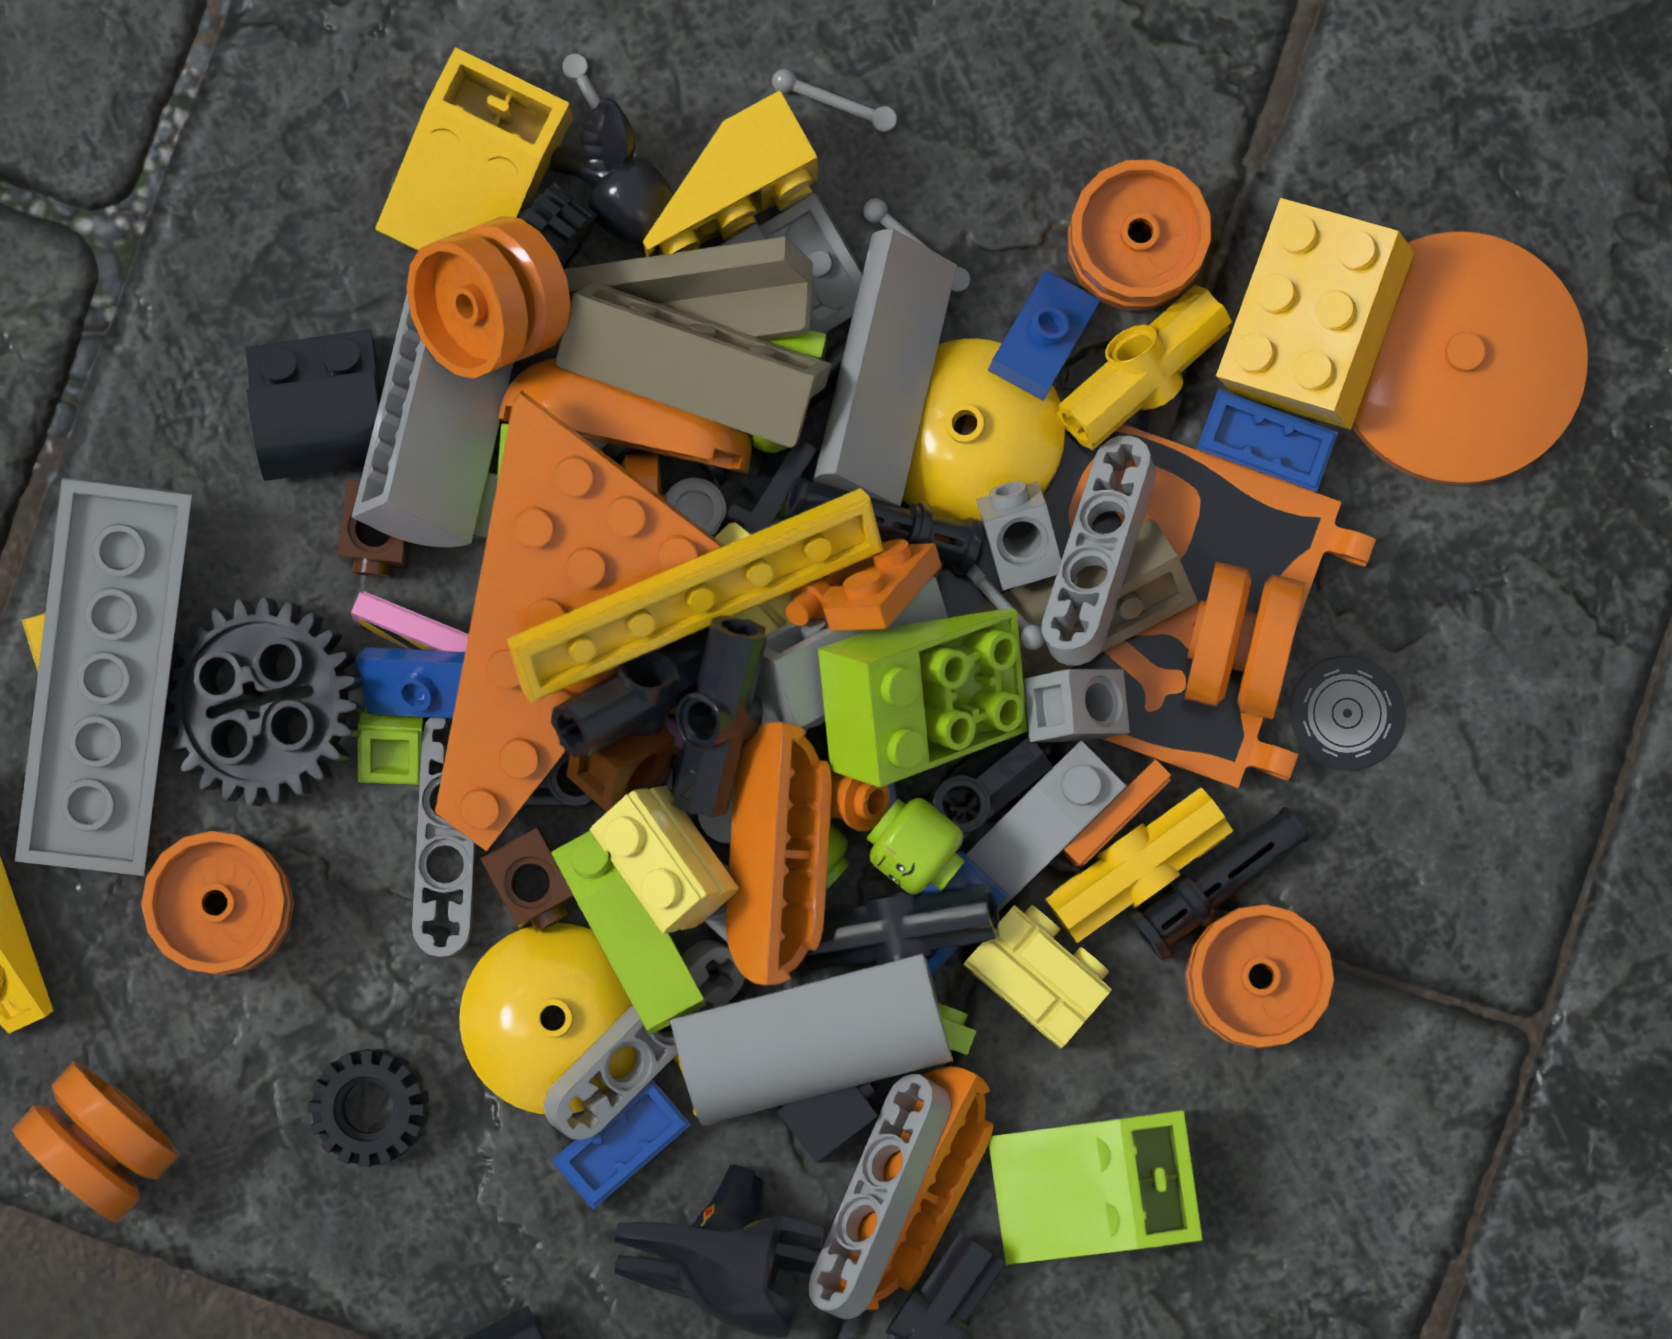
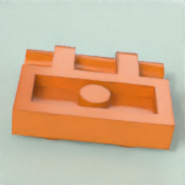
(869, 591)

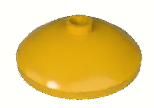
(1013, 439)
(506, 1003)

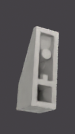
(1046, 820)

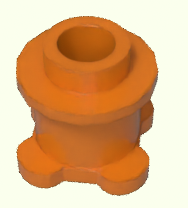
(858, 802)

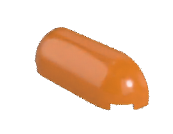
(627, 419)
(778, 853)
(942, 1186)

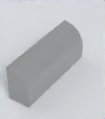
(886, 368)
(429, 446)
(811, 1040)

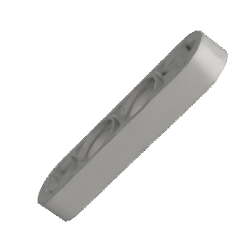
(1095, 549)
(432, 834)
(651, 1051)
(888, 1199)

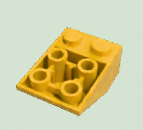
(473, 153)
(745, 169)

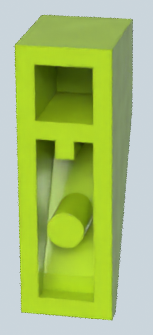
(634, 945)

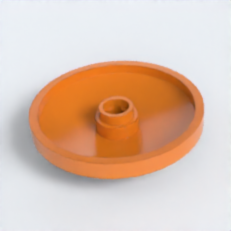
(1474, 363)

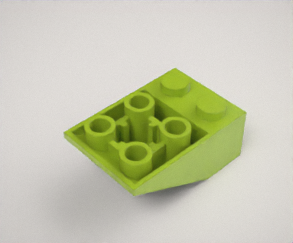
(921, 694)
(1095, 1188)

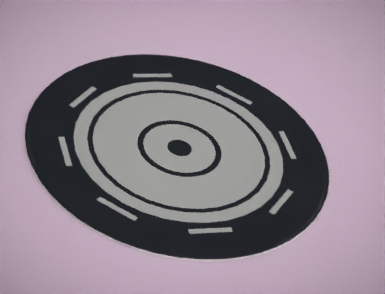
(1347, 713)

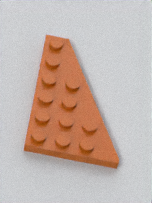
(558, 538)

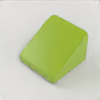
(389, 748)

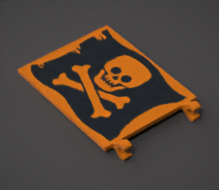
(1208, 516)

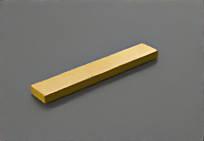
(693, 594)

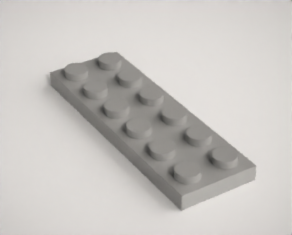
(103, 676)

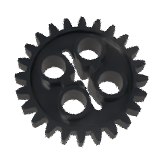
(270, 757)

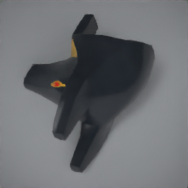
(726, 1256)

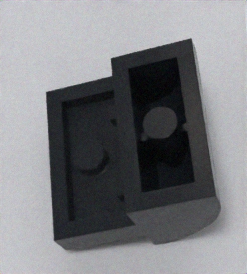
(313, 403)

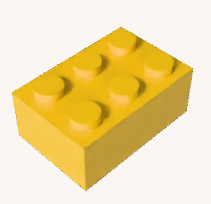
(1315, 313)

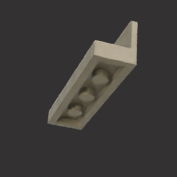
(742, 286)
(690, 363)
(1150, 593)

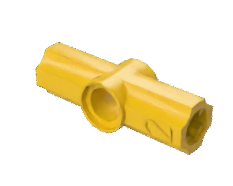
(1144, 367)
(1139, 865)

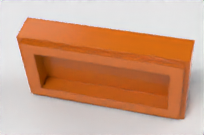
(1116, 814)

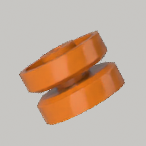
(1133, 273)
(488, 296)
(1243, 640)
(256, 910)
(1283, 946)
(88, 1150)

